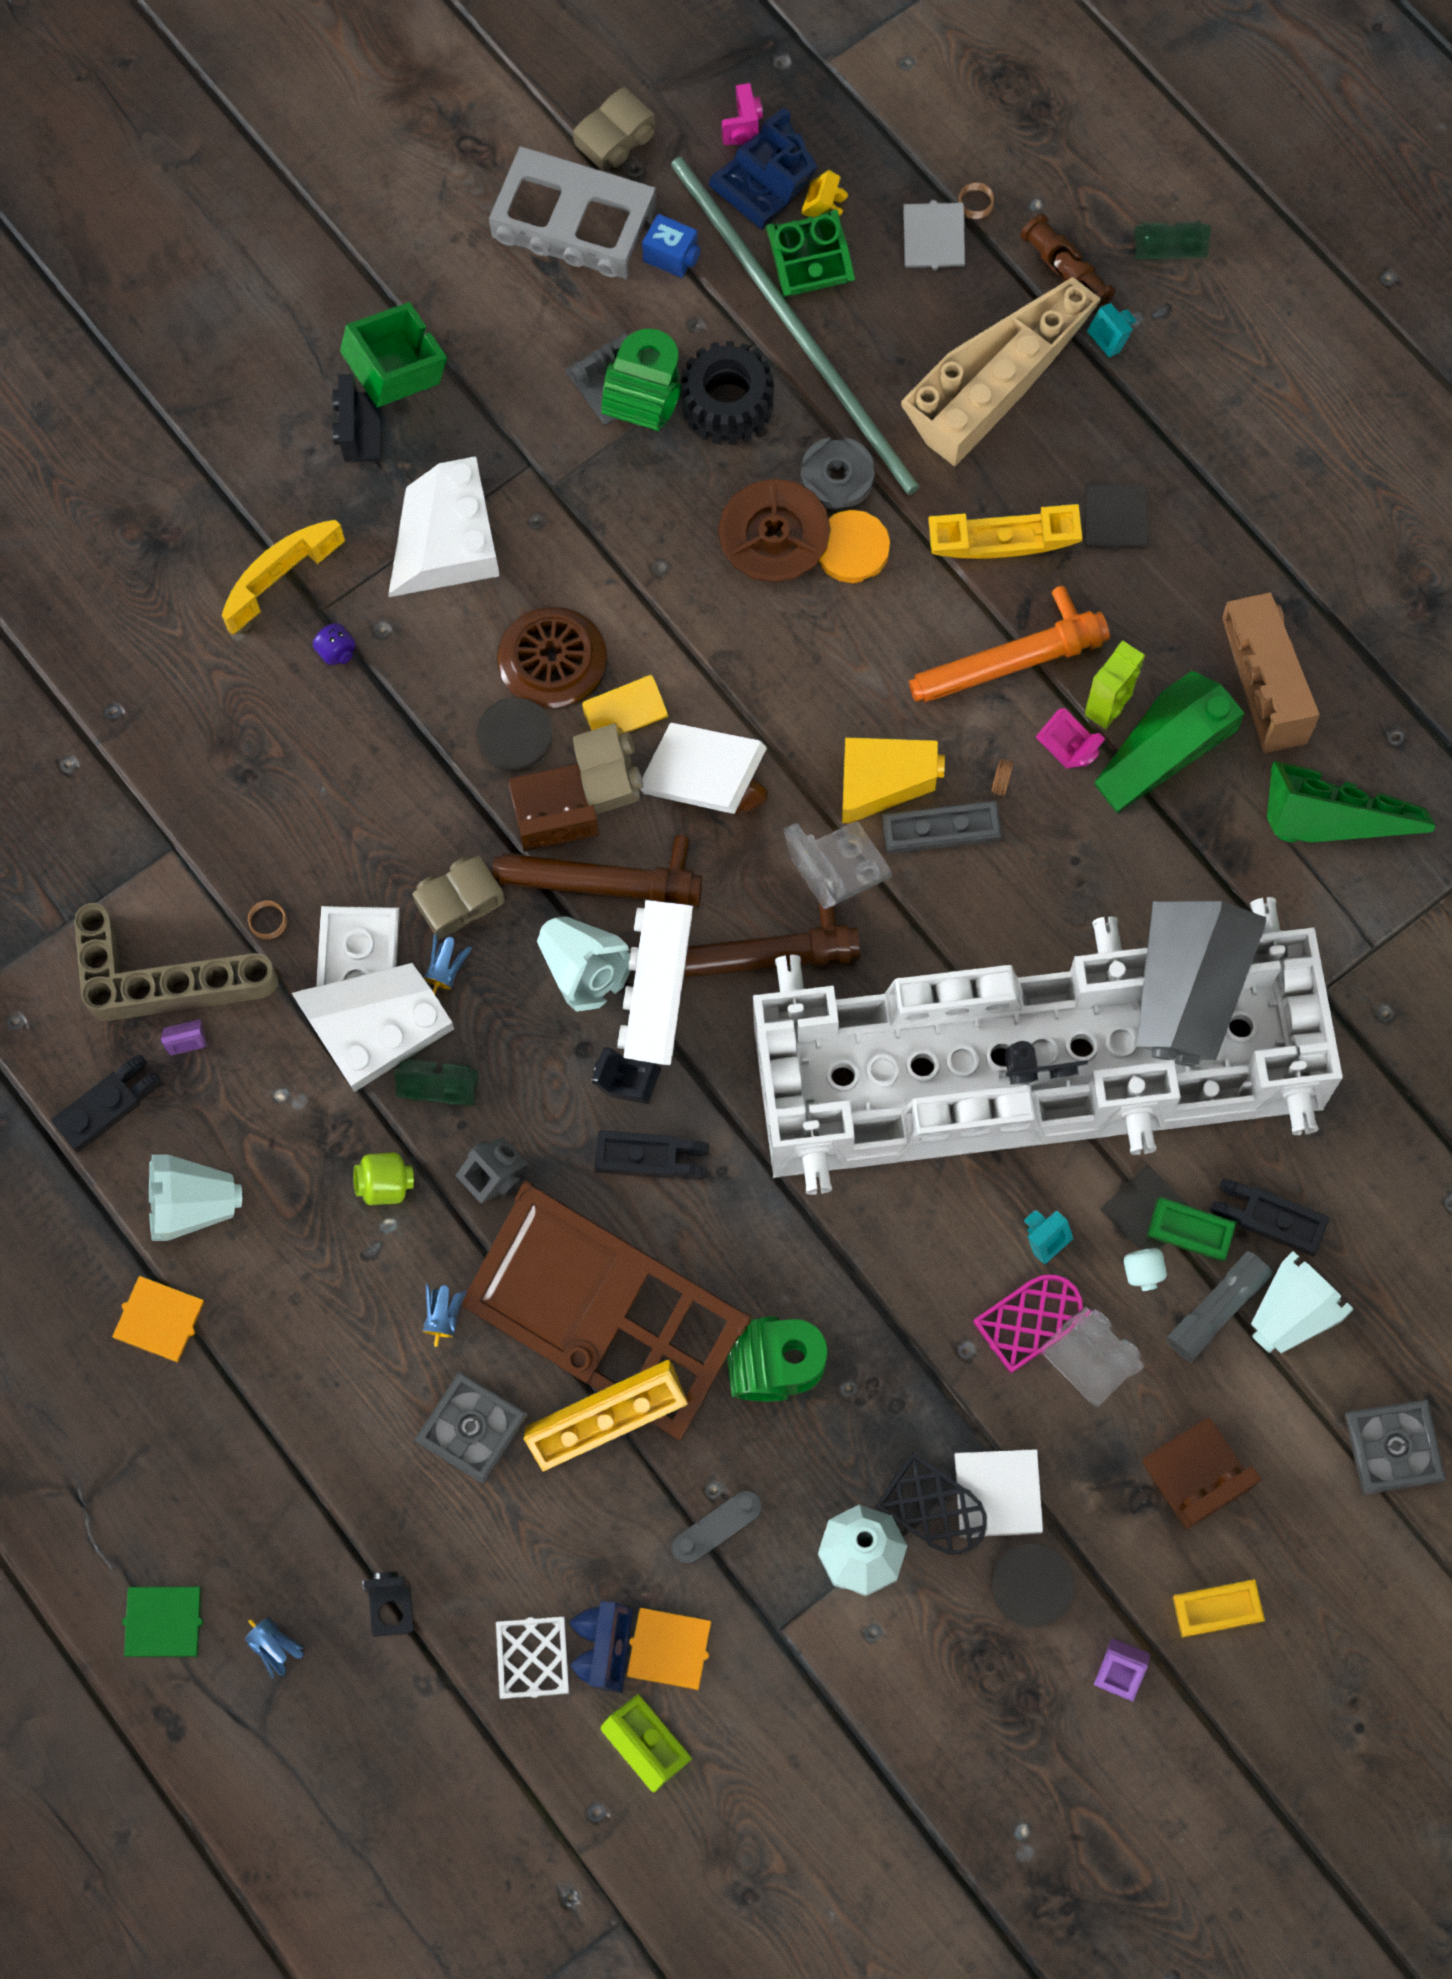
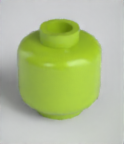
(382, 1179)

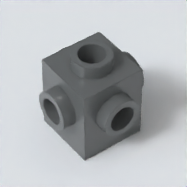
(492, 1170)

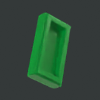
(1191, 1229)

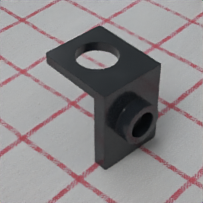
(389, 1588)

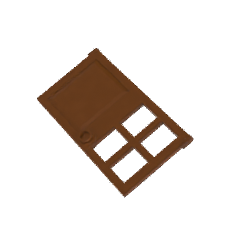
(569, 1290)

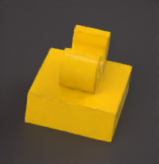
(821, 195)

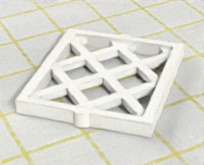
(530, 1624)

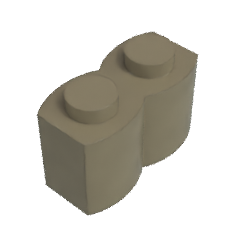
(614, 130)
(607, 768)
(458, 896)

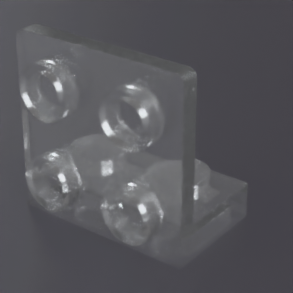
(836, 863)
(1092, 1355)

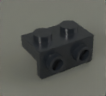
(358, 423)

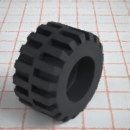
(720, 367)

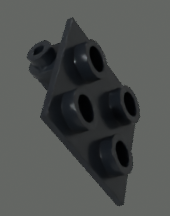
(1023, 1067)

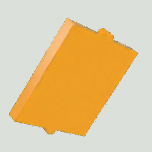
(158, 1319)
(669, 1649)

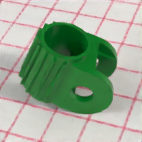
(643, 384)
(758, 1363)

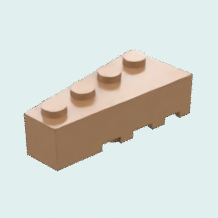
(1270, 673)

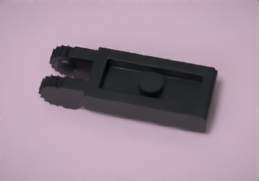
(104, 1104)
(647, 1155)
(1273, 1217)

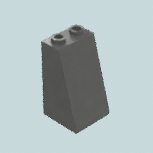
(1194, 977)

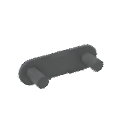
(716, 1527)

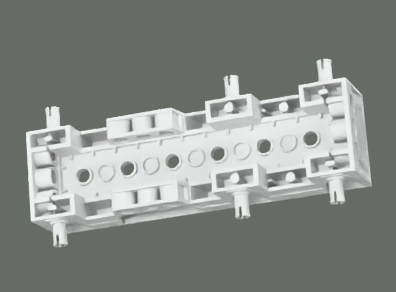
(965, 1015)

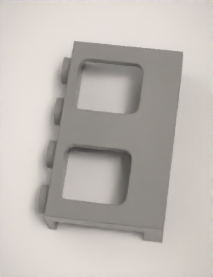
(578, 188)

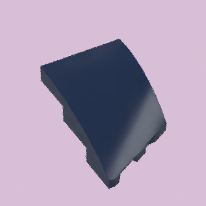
(766, 171)

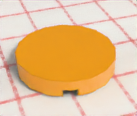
(855, 547)

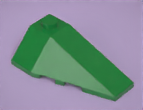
(1172, 734)
(1320, 811)

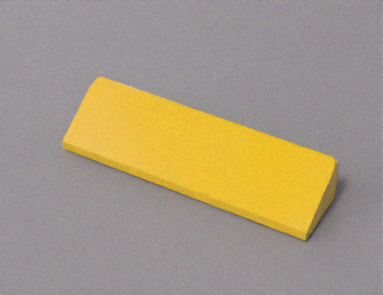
(605, 1415)

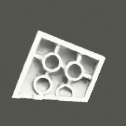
(443, 531)
(374, 1020)

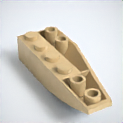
(994, 369)

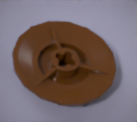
(774, 506)

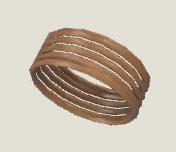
(981, 187)
(1004, 769)
(256, 907)

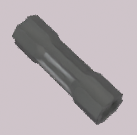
(1219, 1306)

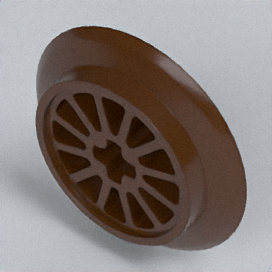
(568, 689)

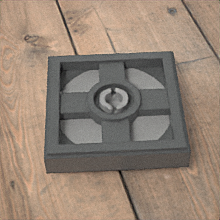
(471, 1428)
(1395, 1447)

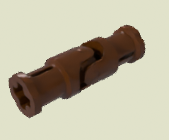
(1063, 262)

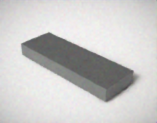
(941, 827)

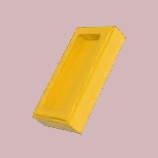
(1218, 1608)

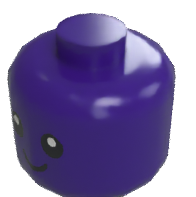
(334, 644)

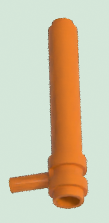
(1065, 639)

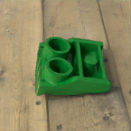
(810, 254)

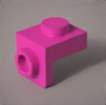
(745, 127)
(1069, 740)

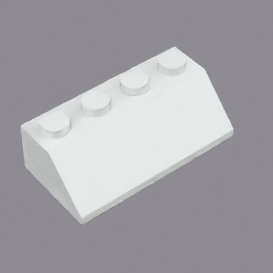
(657, 982)

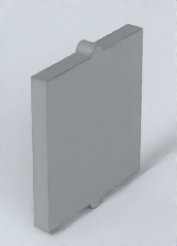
(934, 235)

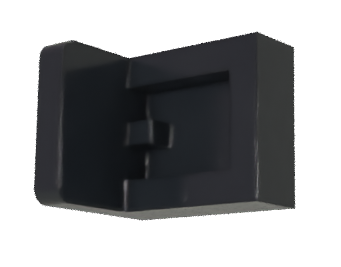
(625, 1077)

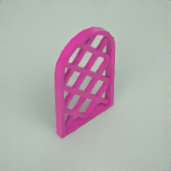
(995, 1346)

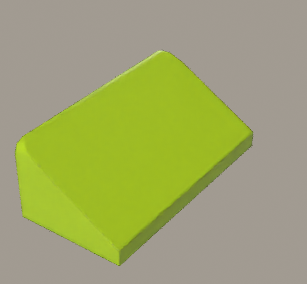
(645, 1743)

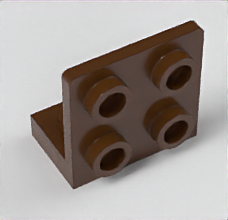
(552, 808)
(1199, 1473)

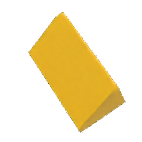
(627, 706)

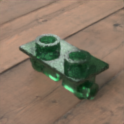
(1175, 241)
(419, 1082)

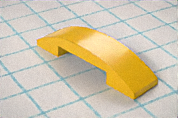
(1005, 536)
(314, 540)

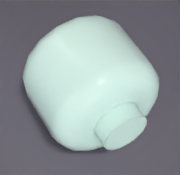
(1145, 1268)

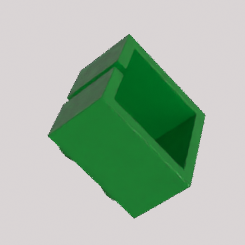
(385, 352)

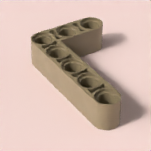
(159, 979)

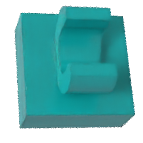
(1111, 329)
(1047, 1235)

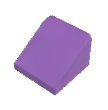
(184, 1037)
(1122, 1669)

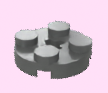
(838, 454)

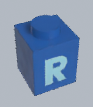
(670, 246)

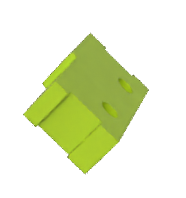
(1114, 685)

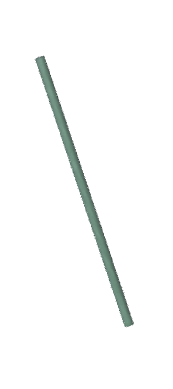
(795, 326)

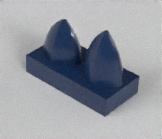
(610, 1630)

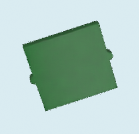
(162, 1622)

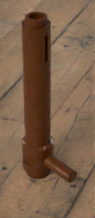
(660, 885)
(817, 947)

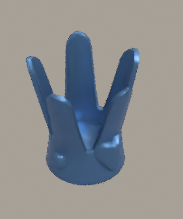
(438, 971)
(439, 1320)
(267, 1642)

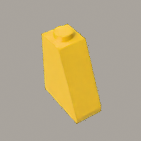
(887, 774)

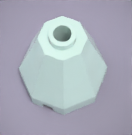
(584, 961)
(188, 1197)
(1296, 1307)
(859, 1567)

